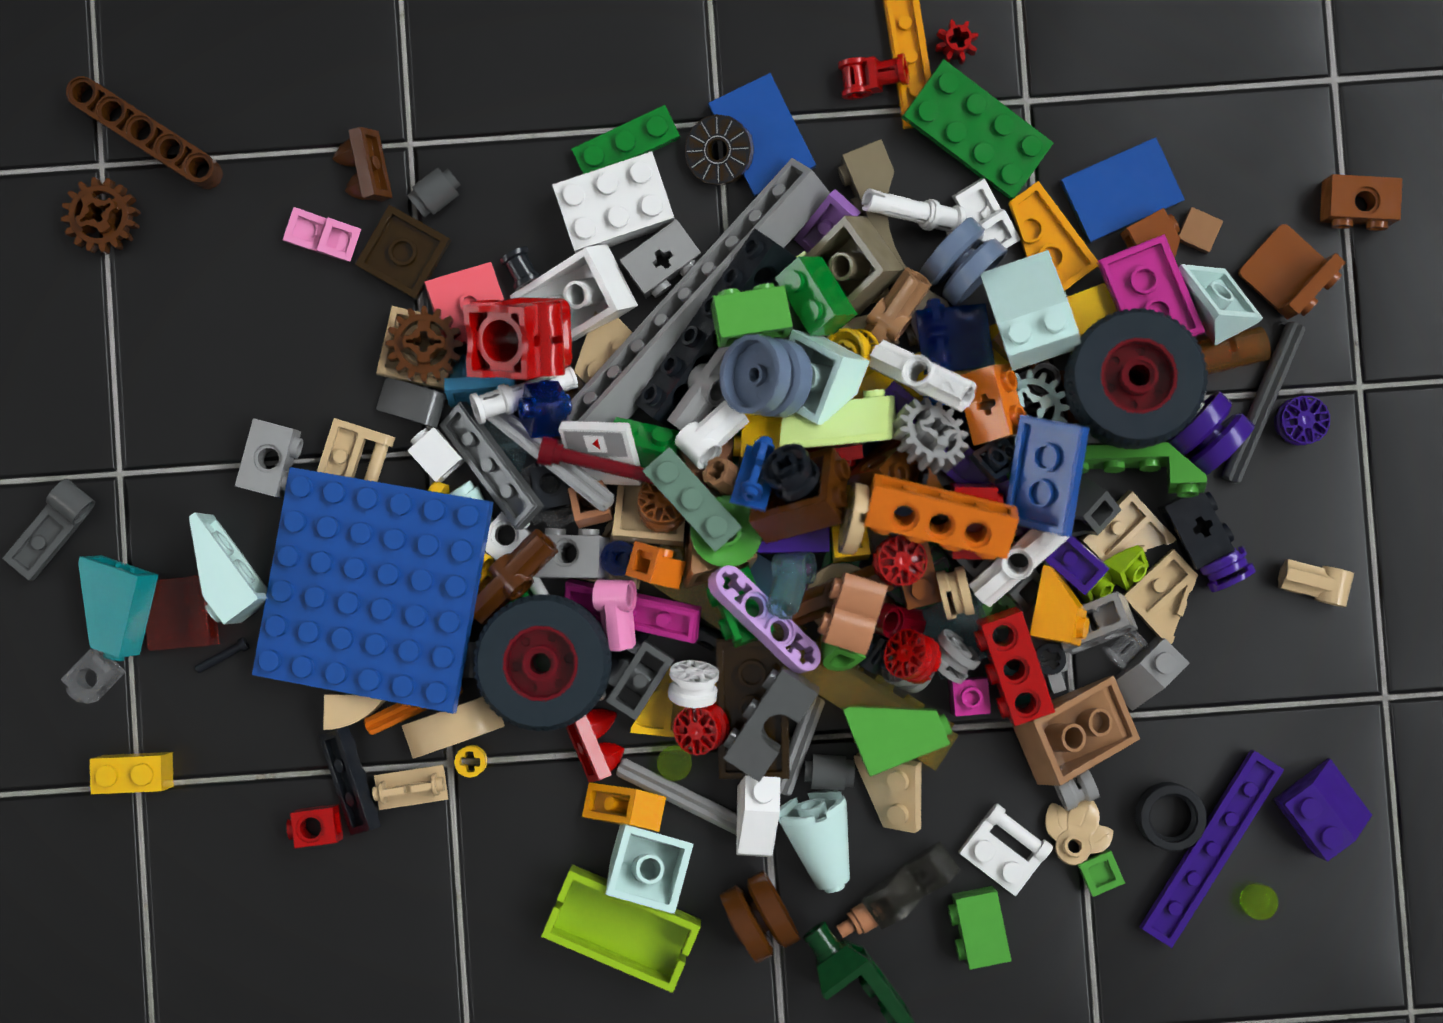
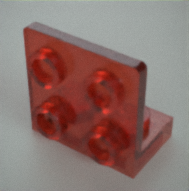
(180, 616)

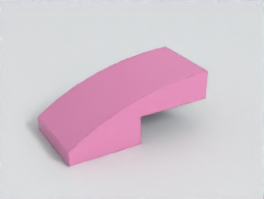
(321, 234)

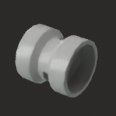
(1071, 796)

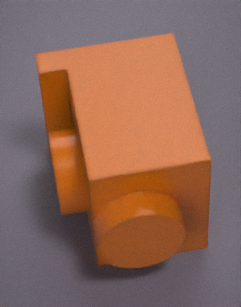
(655, 565)

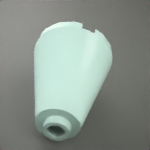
(820, 837)

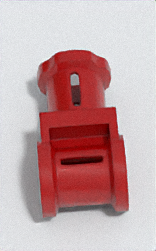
(867, 75)

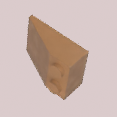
(1080, 734)

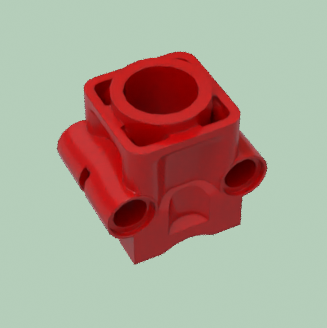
(518, 338)

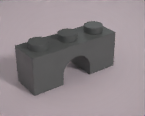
(785, 695)

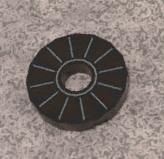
(699, 149)

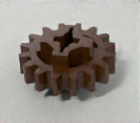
(91, 205)
(409, 344)

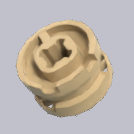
(957, 585)

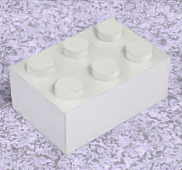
(614, 203)

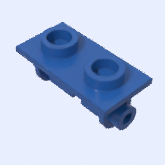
(750, 487)

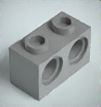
(1108, 619)

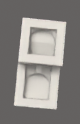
(983, 207)

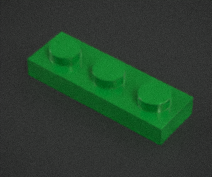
(627, 141)

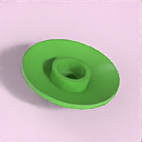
(736, 549)

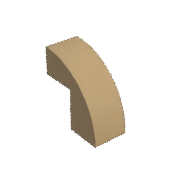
(347, 709)
(448, 729)

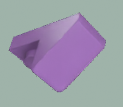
(824, 219)

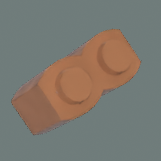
(853, 613)

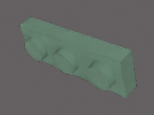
(692, 499)

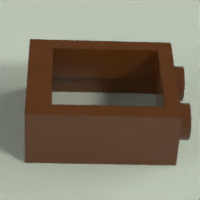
(810, 514)

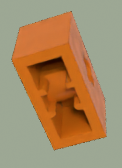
(992, 422)

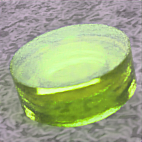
(674, 763)
(1259, 901)

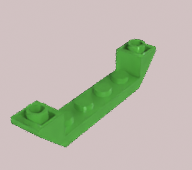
(1182, 474)

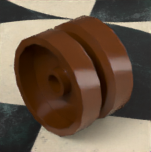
(756, 918)

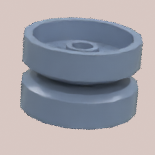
(959, 258)
(765, 376)

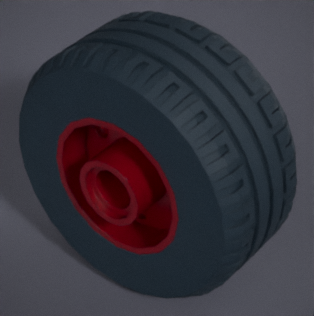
(1159, 354)
(509, 671)

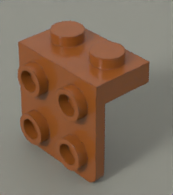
(1290, 272)

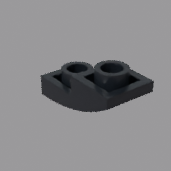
(994, 460)

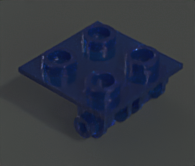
(955, 336)

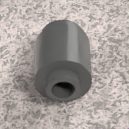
(434, 191)
(829, 772)

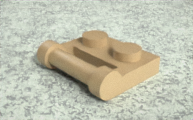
(345, 449)

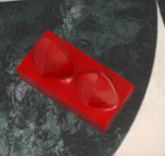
(595, 757)

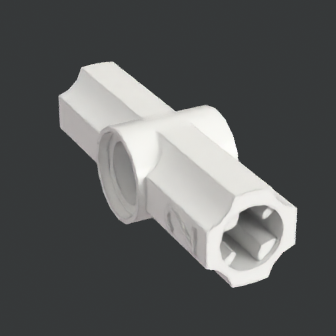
(938, 384)
(1003, 575)

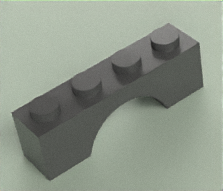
(1093, 513)

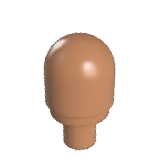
(858, 920)

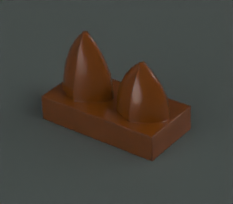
(366, 154)

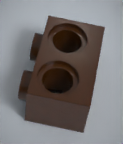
(886, 461)

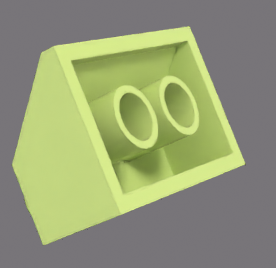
(855, 422)

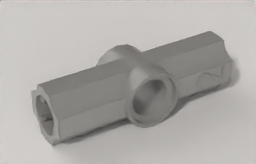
(702, 394)

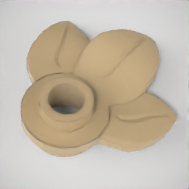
(1079, 826)

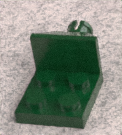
(843, 962)

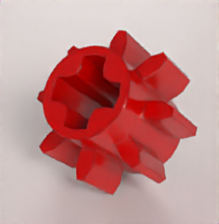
(961, 33)

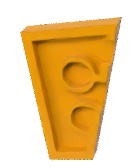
(1046, 228)

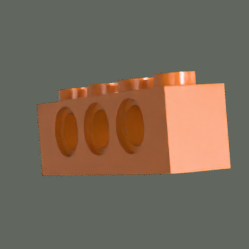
(926, 501)

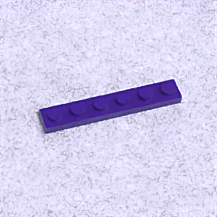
(1210, 853)

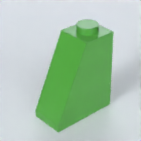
(895, 734)

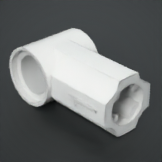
(705, 439)

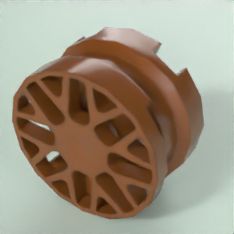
(657, 511)

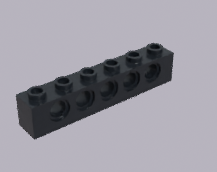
(754, 264)

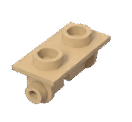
(410, 787)

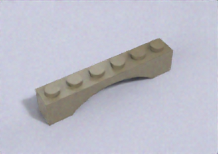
(872, 169)

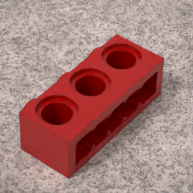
(1028, 677)

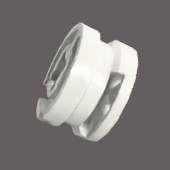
(693, 684)

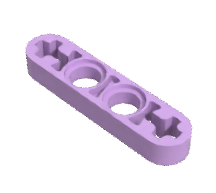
(761, 625)

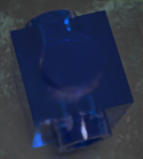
(543, 408)

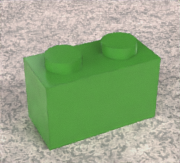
(751, 312)
(980, 928)

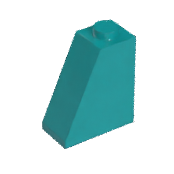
(116, 605)

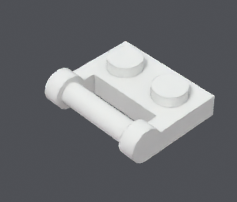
(997, 858)

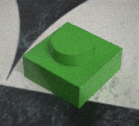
(1101, 873)

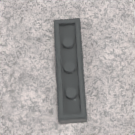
(491, 466)

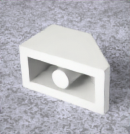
(757, 816)

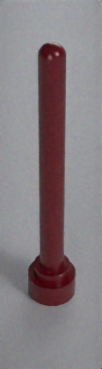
(554, 453)

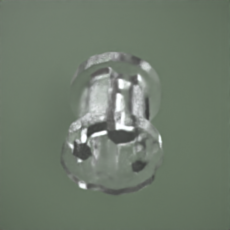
(1120, 659)

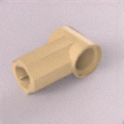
(1325, 584)

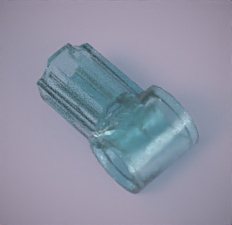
(790, 576)

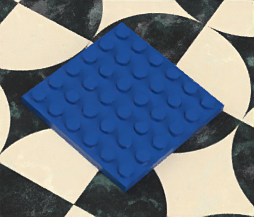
(373, 589)

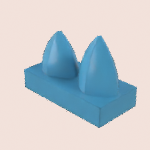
(460, 386)

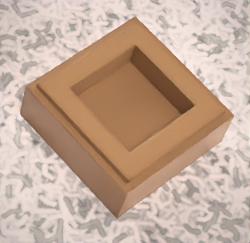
(1199, 230)

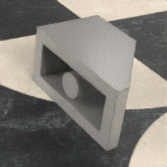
(1150, 672)

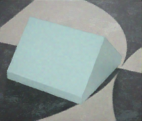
(1219, 302)

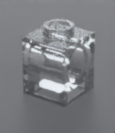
(107, 673)

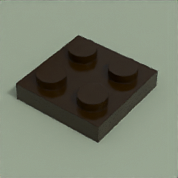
(403, 252)

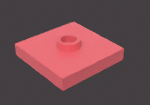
(460, 288)

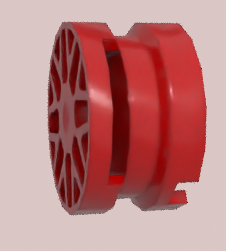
(899, 561)
(911, 666)
(701, 729)

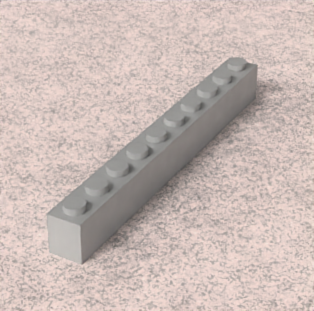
(777, 213)

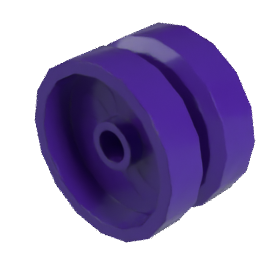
(1212, 438)

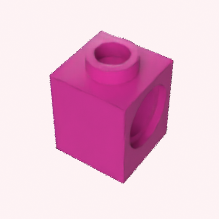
(969, 697)

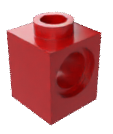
(330, 821)

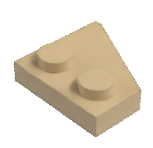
(1163, 594)

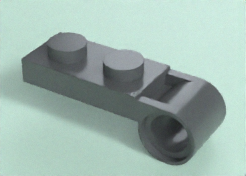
(50, 530)

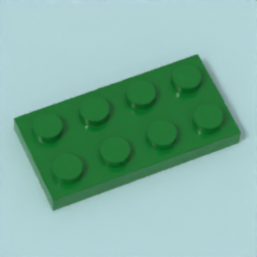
(977, 130)

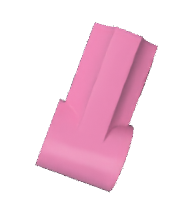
(616, 605)

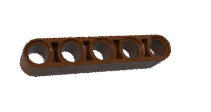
(130, 125)

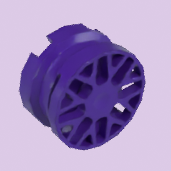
(1302, 420)
(1227, 566)

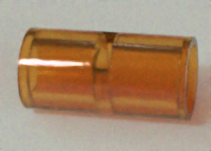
(1238, 351)

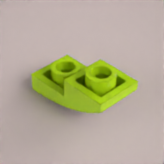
(1124, 570)

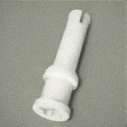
(927, 214)
(506, 397)

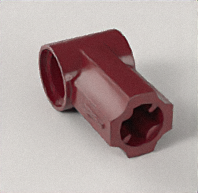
(898, 617)

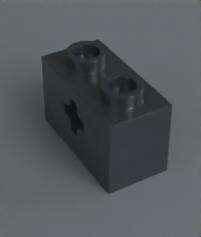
(1197, 548)

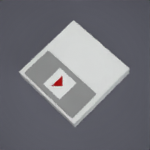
(603, 440)

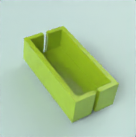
(621, 932)

